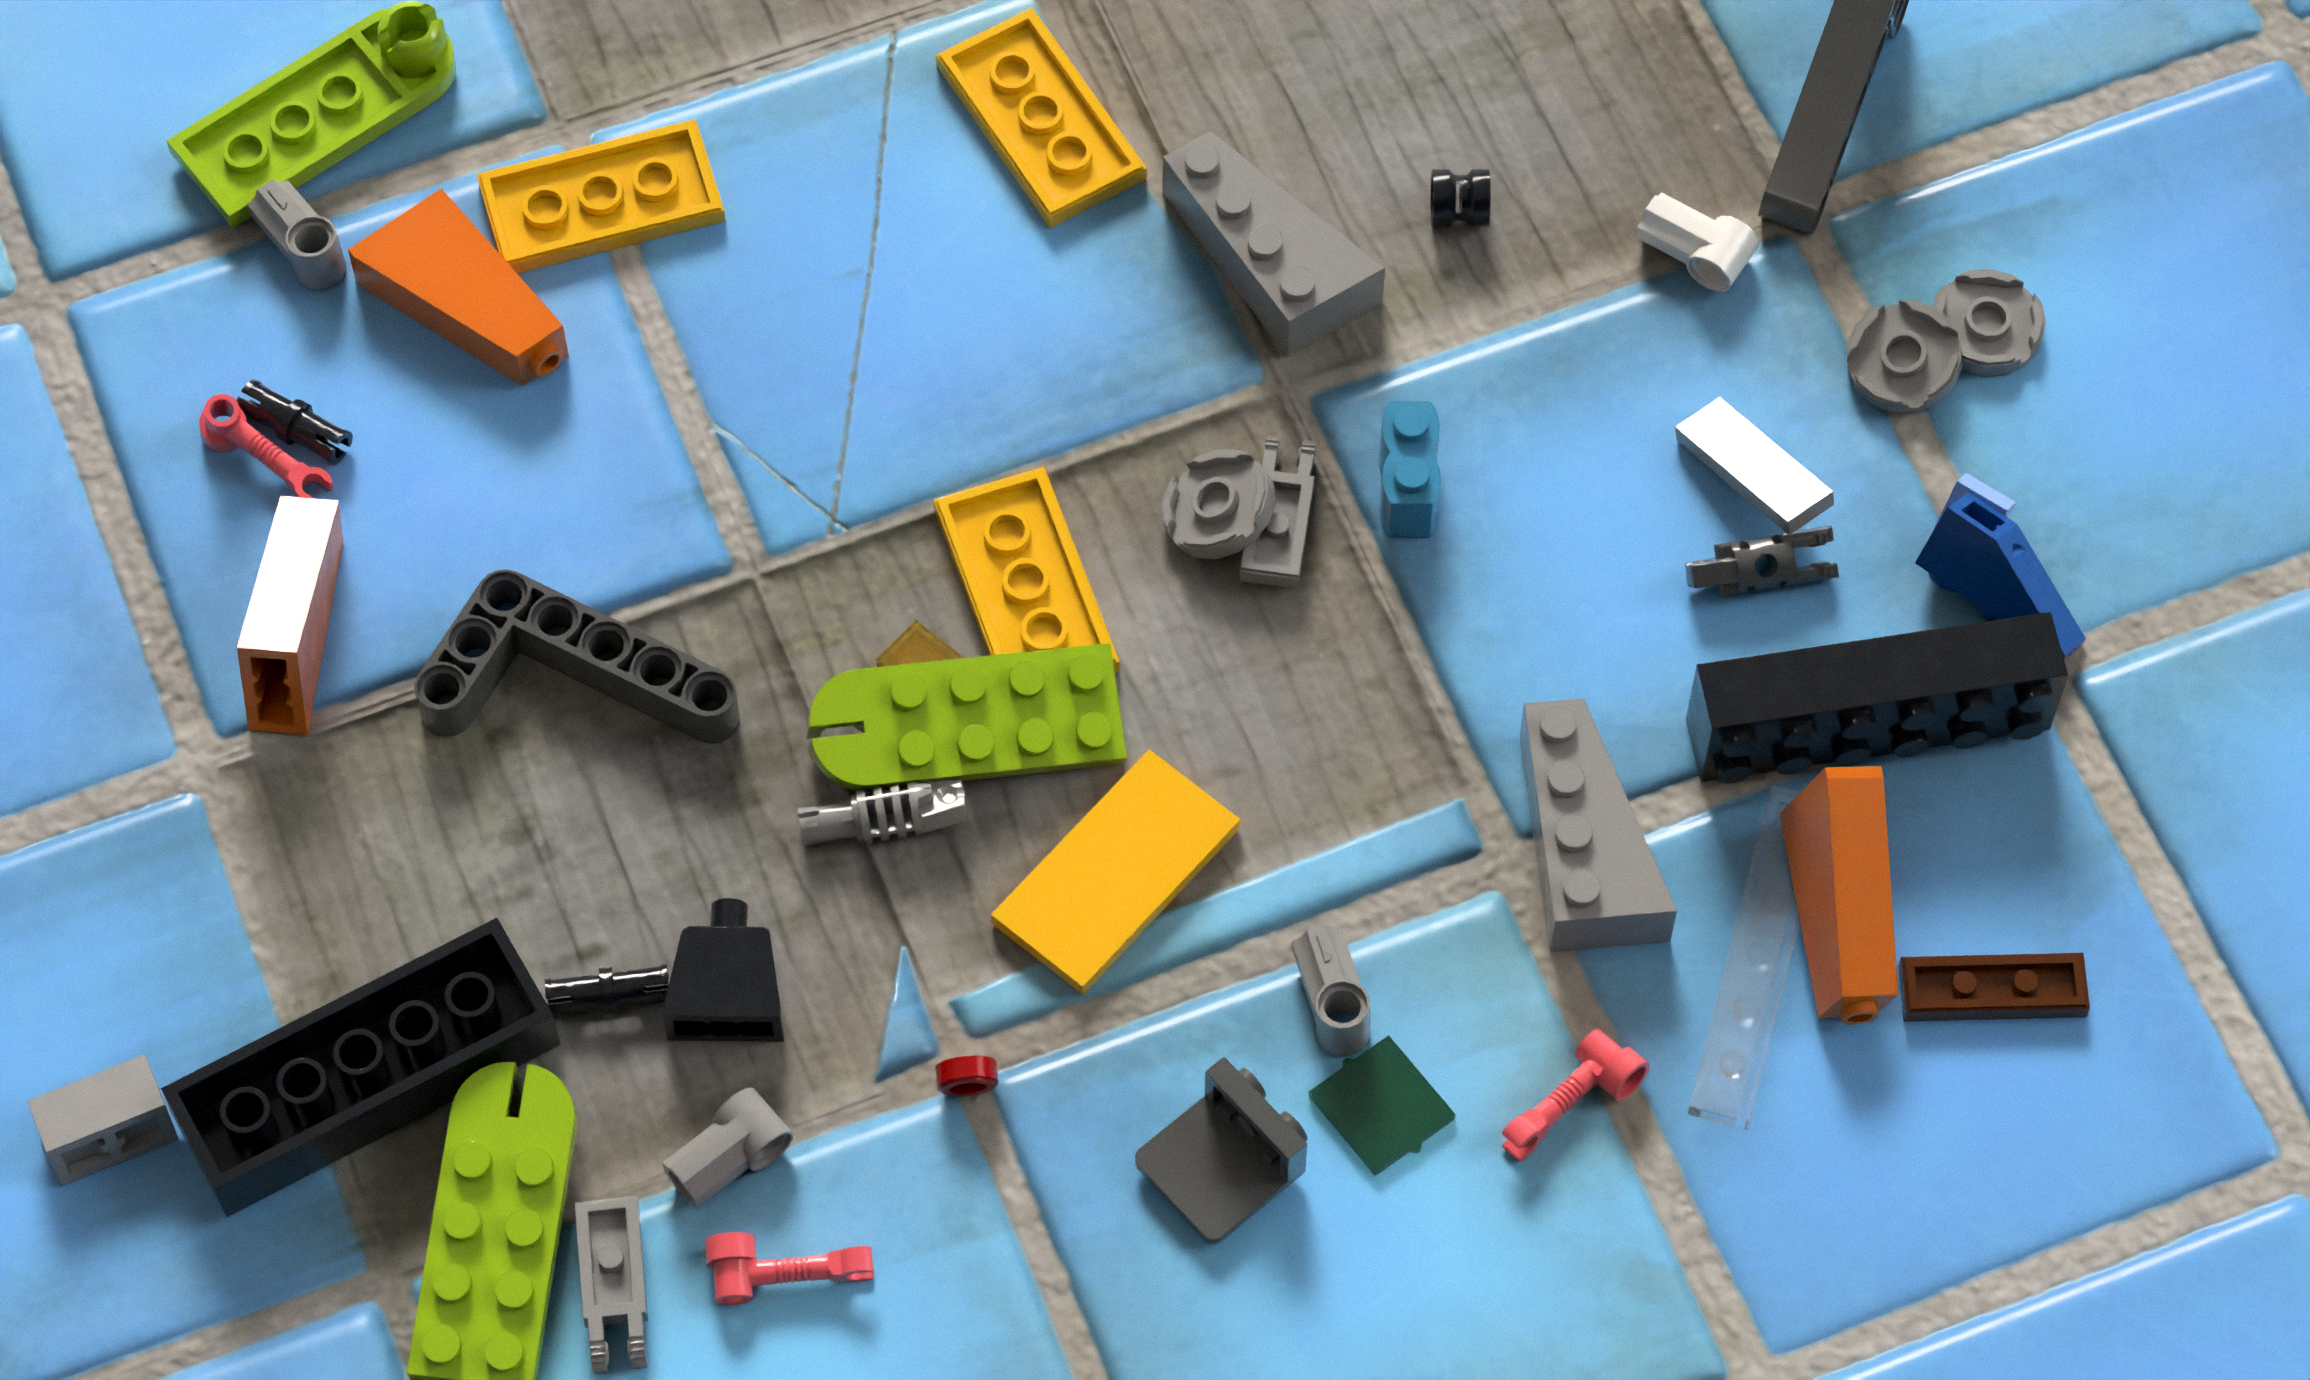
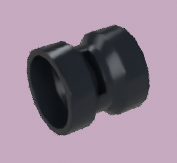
(1473, 197)

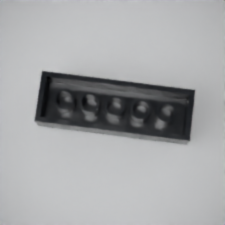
(1875, 698)
(359, 1066)

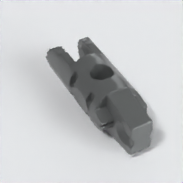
(1735, 563)

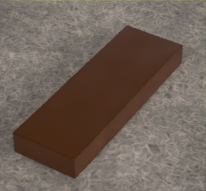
(1993, 987)

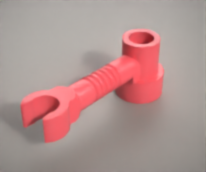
(236, 432)
(1602, 1065)
(737, 1269)

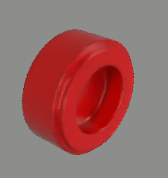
(966, 1075)

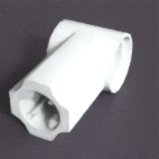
(1710, 248)

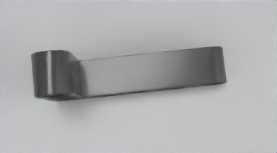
(1828, 110)
(572, 654)

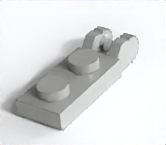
(1279, 549)
(612, 1276)

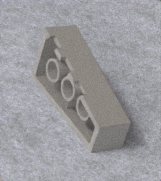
(1269, 245)
(1589, 847)

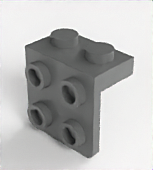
(1225, 1154)

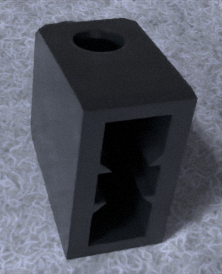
(724, 981)

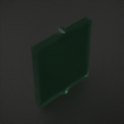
(1381, 1105)

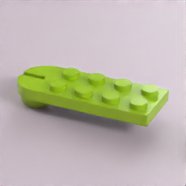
(319, 107)
(969, 718)
(495, 1228)

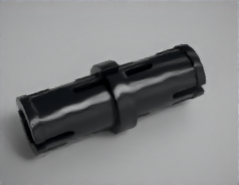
(294, 422)
(607, 990)

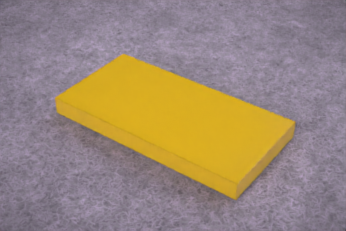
(1041, 117)
(601, 197)
(1020, 566)
(1115, 871)

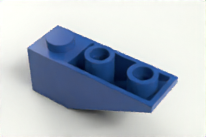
(1994, 567)

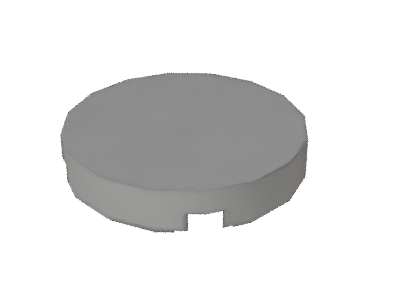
(1994, 321)
(1904, 356)
(1218, 504)

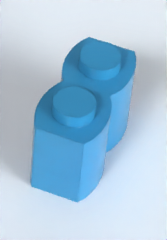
(1409, 469)

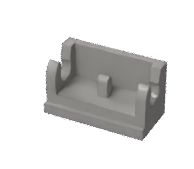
(102, 1120)

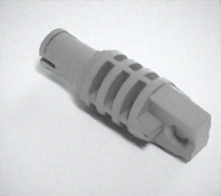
(883, 813)

